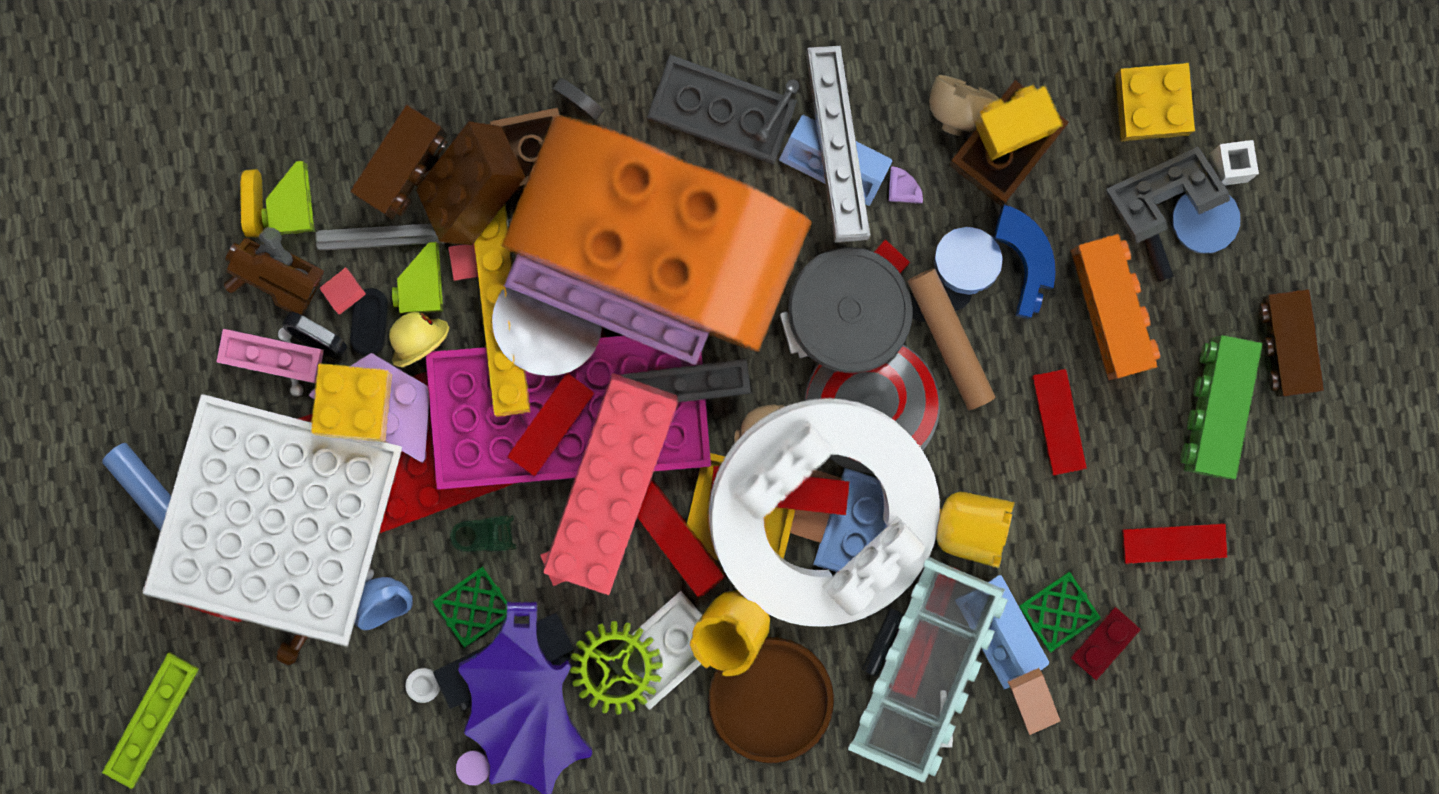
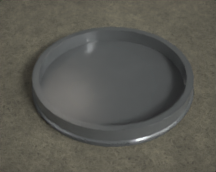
(850, 310)

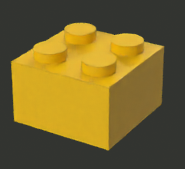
(1155, 102)
(1017, 122)
(351, 403)

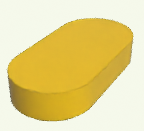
(251, 203)

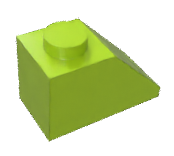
(290, 203)
(420, 283)

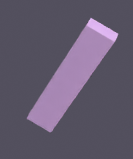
(606, 309)

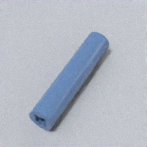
(138, 482)

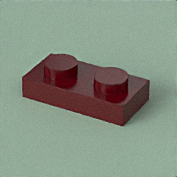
(1105, 643)

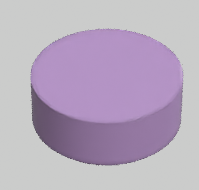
(473, 767)

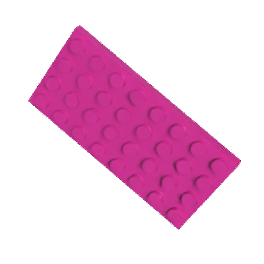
(475, 444)

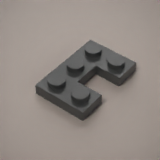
(1188, 173)

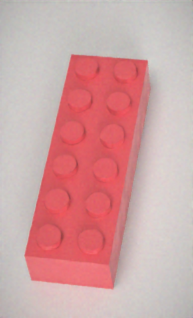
(610, 483)

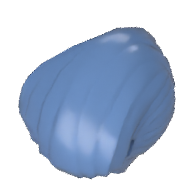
(382, 601)

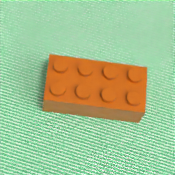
(1114, 306)

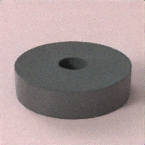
(578, 99)

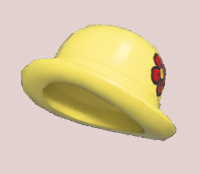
(415, 337)

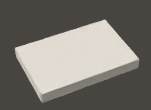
(672, 632)

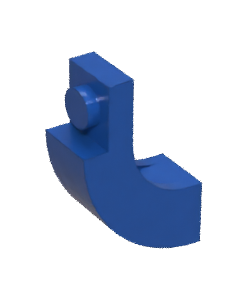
(1035, 252)

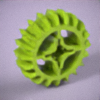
(600, 692)

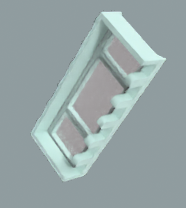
(928, 670)

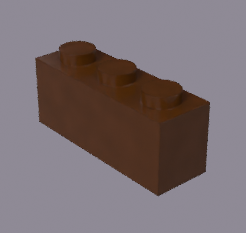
(1291, 343)

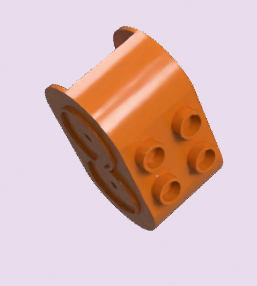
(657, 231)

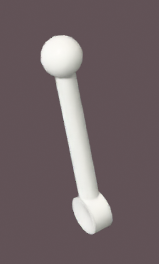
(296, 389)

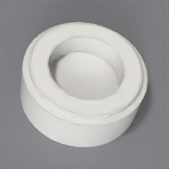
(422, 685)

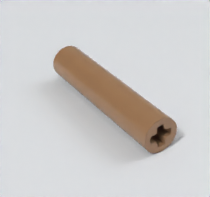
(951, 339)

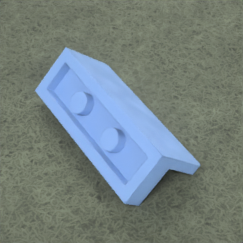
(805, 155)
(1013, 645)

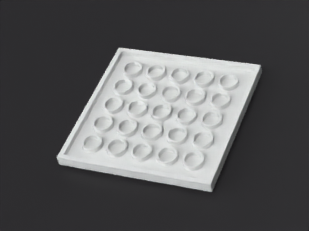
(272, 521)

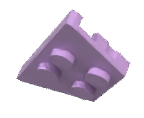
(407, 408)

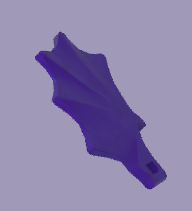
(521, 706)

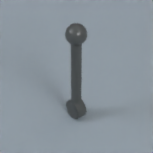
(792, 87)

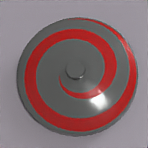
(898, 388)

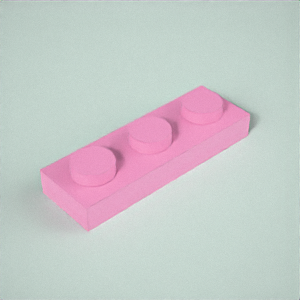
(269, 355)

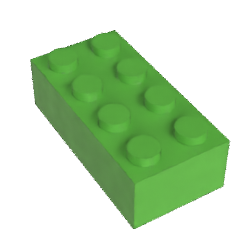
(1221, 407)

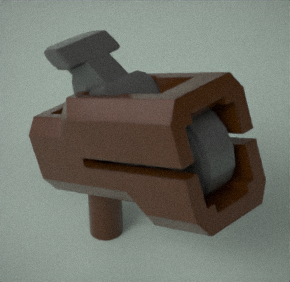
(274, 271)

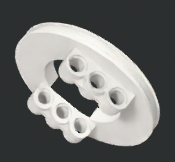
(773, 462)

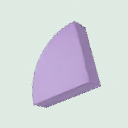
(903, 187)

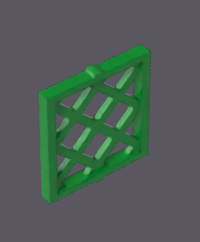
(451, 622)
(1037, 627)

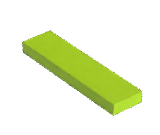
(150, 720)

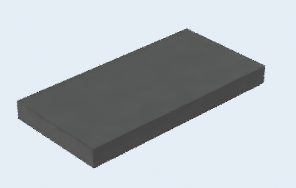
(719, 109)

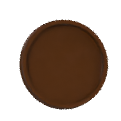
(775, 705)

